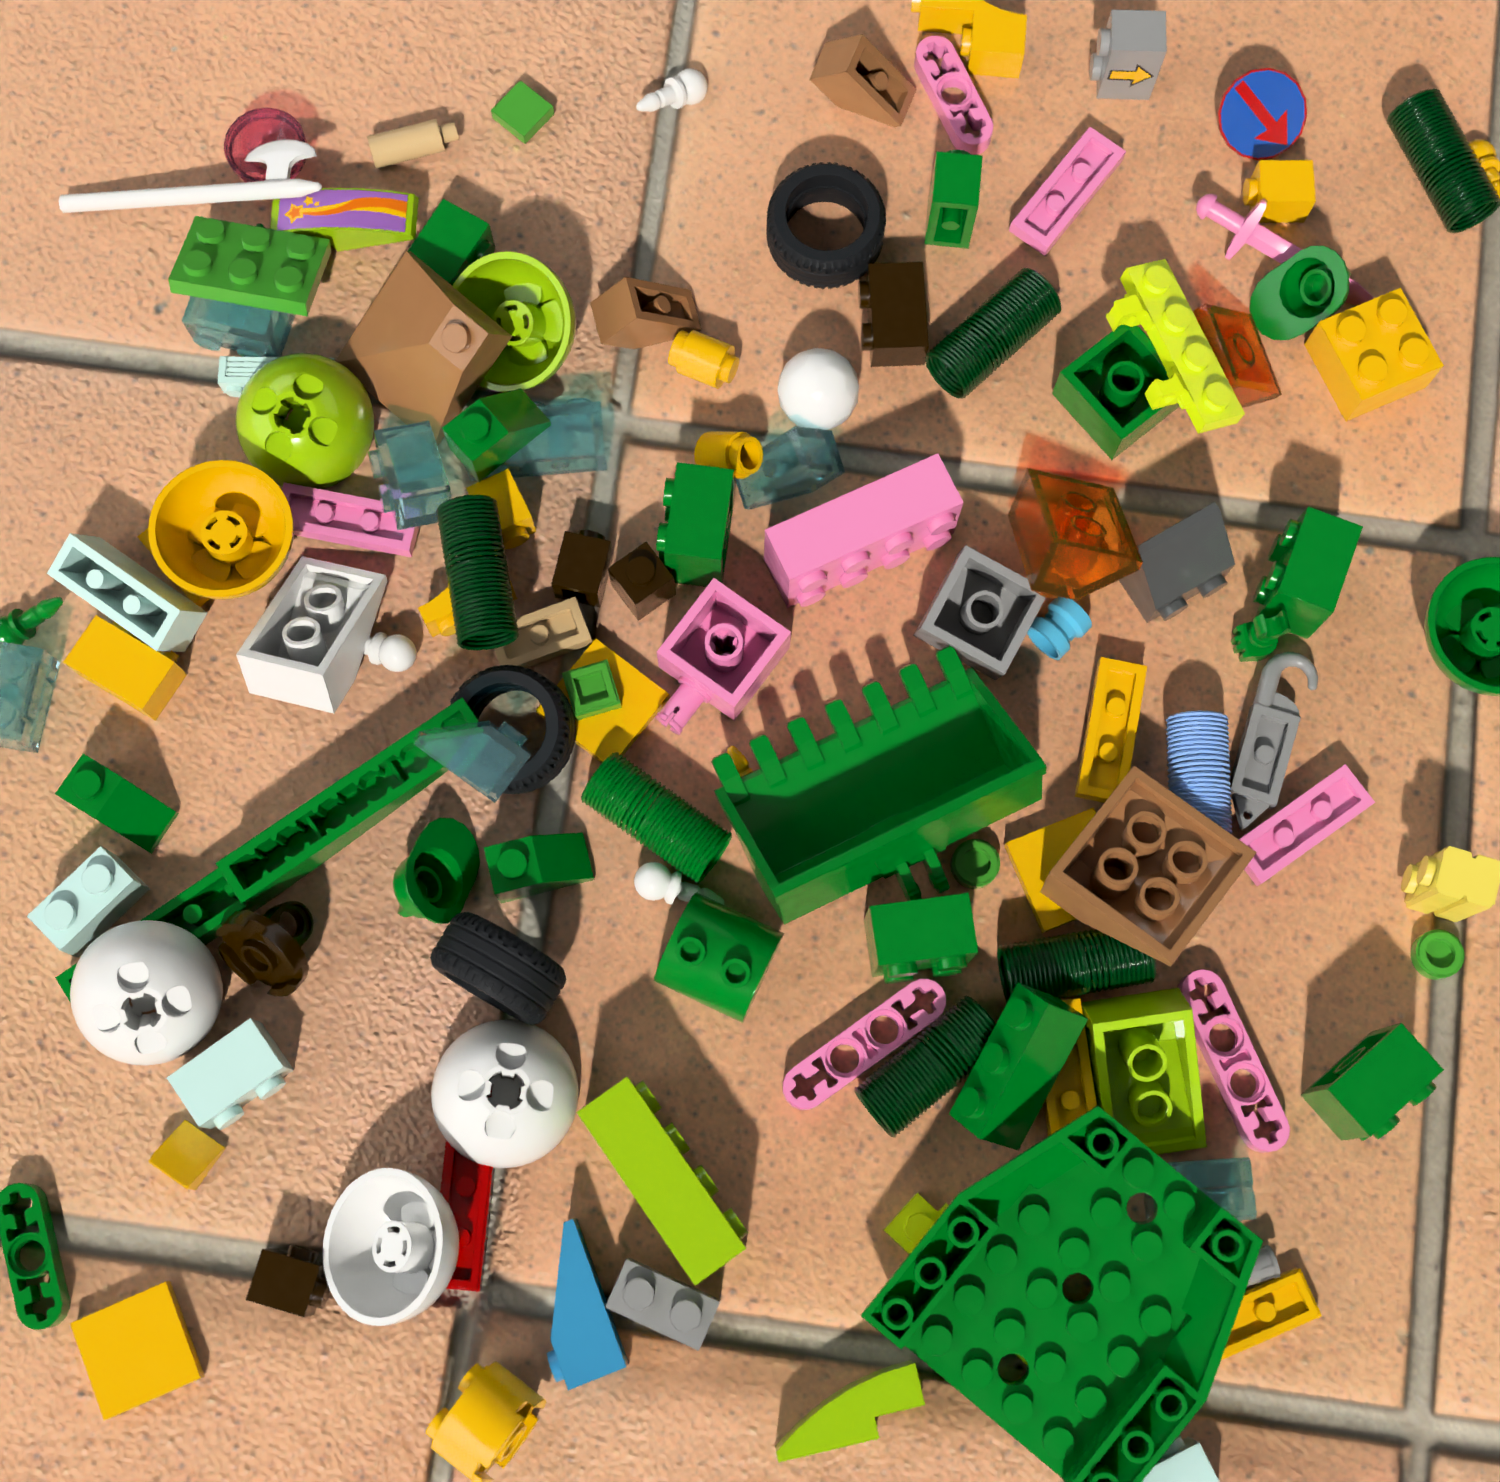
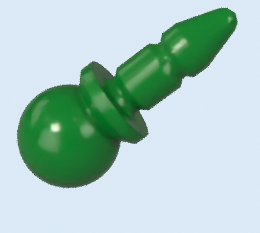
(21, 624)

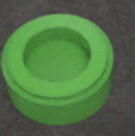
(975, 863)
(1437, 954)

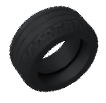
(833, 185)
(559, 716)
(498, 967)

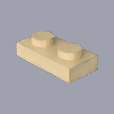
(546, 635)

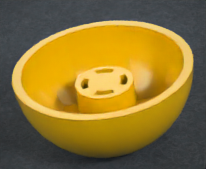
(215, 507)

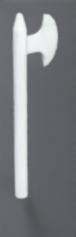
(277, 155)

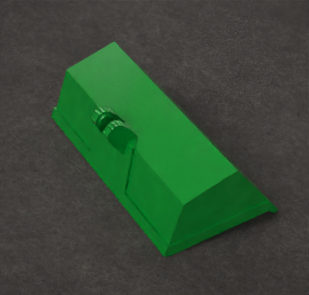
(879, 789)

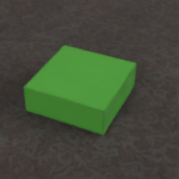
(522, 112)
(591, 690)

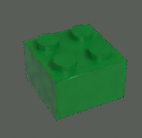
(1108, 389)
(698, 523)
(1308, 570)
(920, 937)
(1373, 1084)

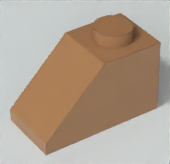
(862, 80)
(643, 313)

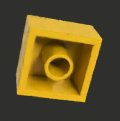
(1373, 354)

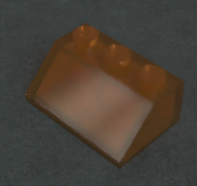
(1071, 535)

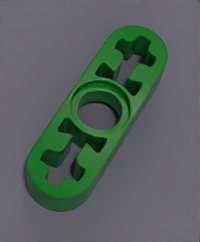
(57, 1288)

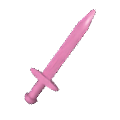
(1251, 232)

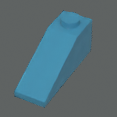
(582, 1328)

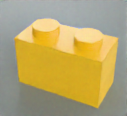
(126, 667)

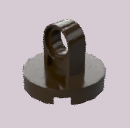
(264, 951)

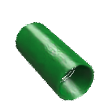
(670, 825)

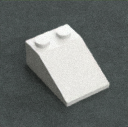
(313, 635)

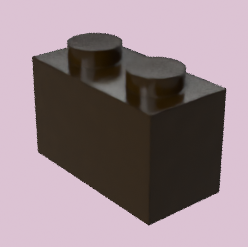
(896, 314)

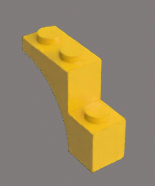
(989, 34)
(516, 527)

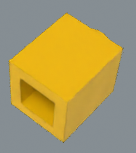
(1285, 186)

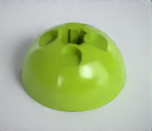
(508, 290)
(330, 435)

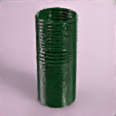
(1440, 151)
(993, 333)
(477, 583)
(1065, 967)
(926, 1072)

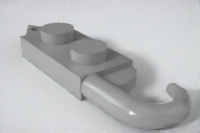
(1267, 740)

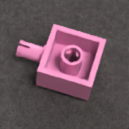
(726, 680)

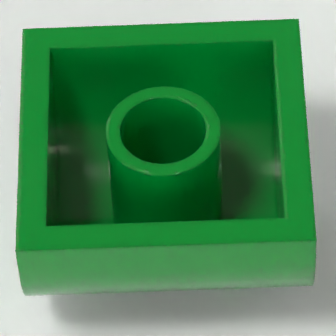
(718, 956)

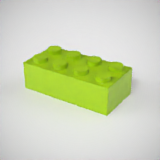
(662, 1180)

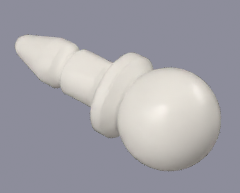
(686, 88)
(393, 652)
(656, 882)

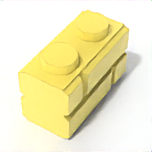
(1452, 884)

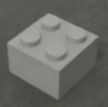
(980, 613)

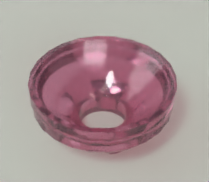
(256, 129)

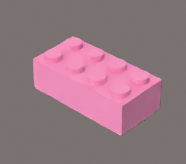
(862, 532)

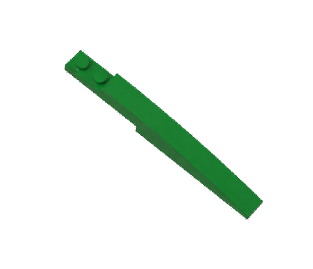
(306, 836)

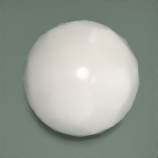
(818, 389)

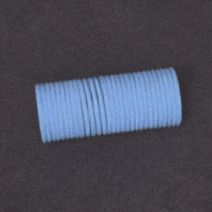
(1201, 746)

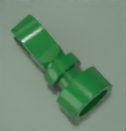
(1259, 637)

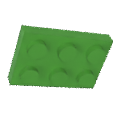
(250, 266)

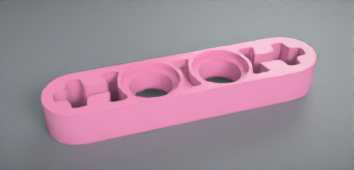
(867, 1048)
(1240, 1056)

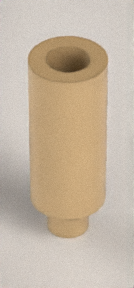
(410, 142)

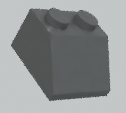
(1180, 564)

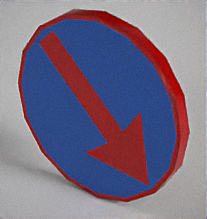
(1262, 113)

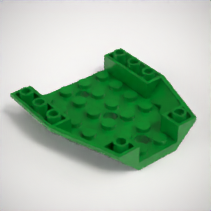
(1104, 1373)

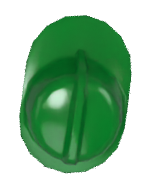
(1300, 293)
(437, 872)

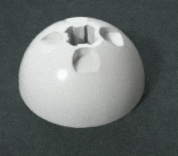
(159, 970)
(504, 1134)
(389, 1247)

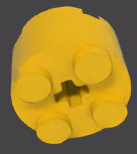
(485, 1421)

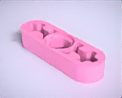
(953, 76)

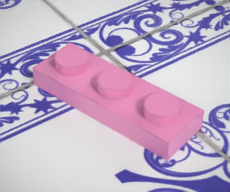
(1067, 191)
(347, 520)
(1305, 823)

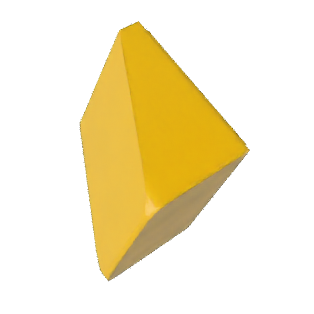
(187, 1155)

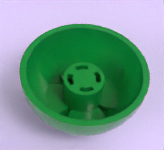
(1458, 610)

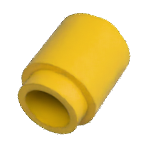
(703, 358)
(729, 451)

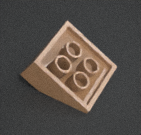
(423, 346)
(1147, 869)

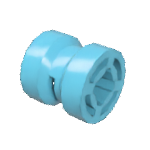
(1059, 627)

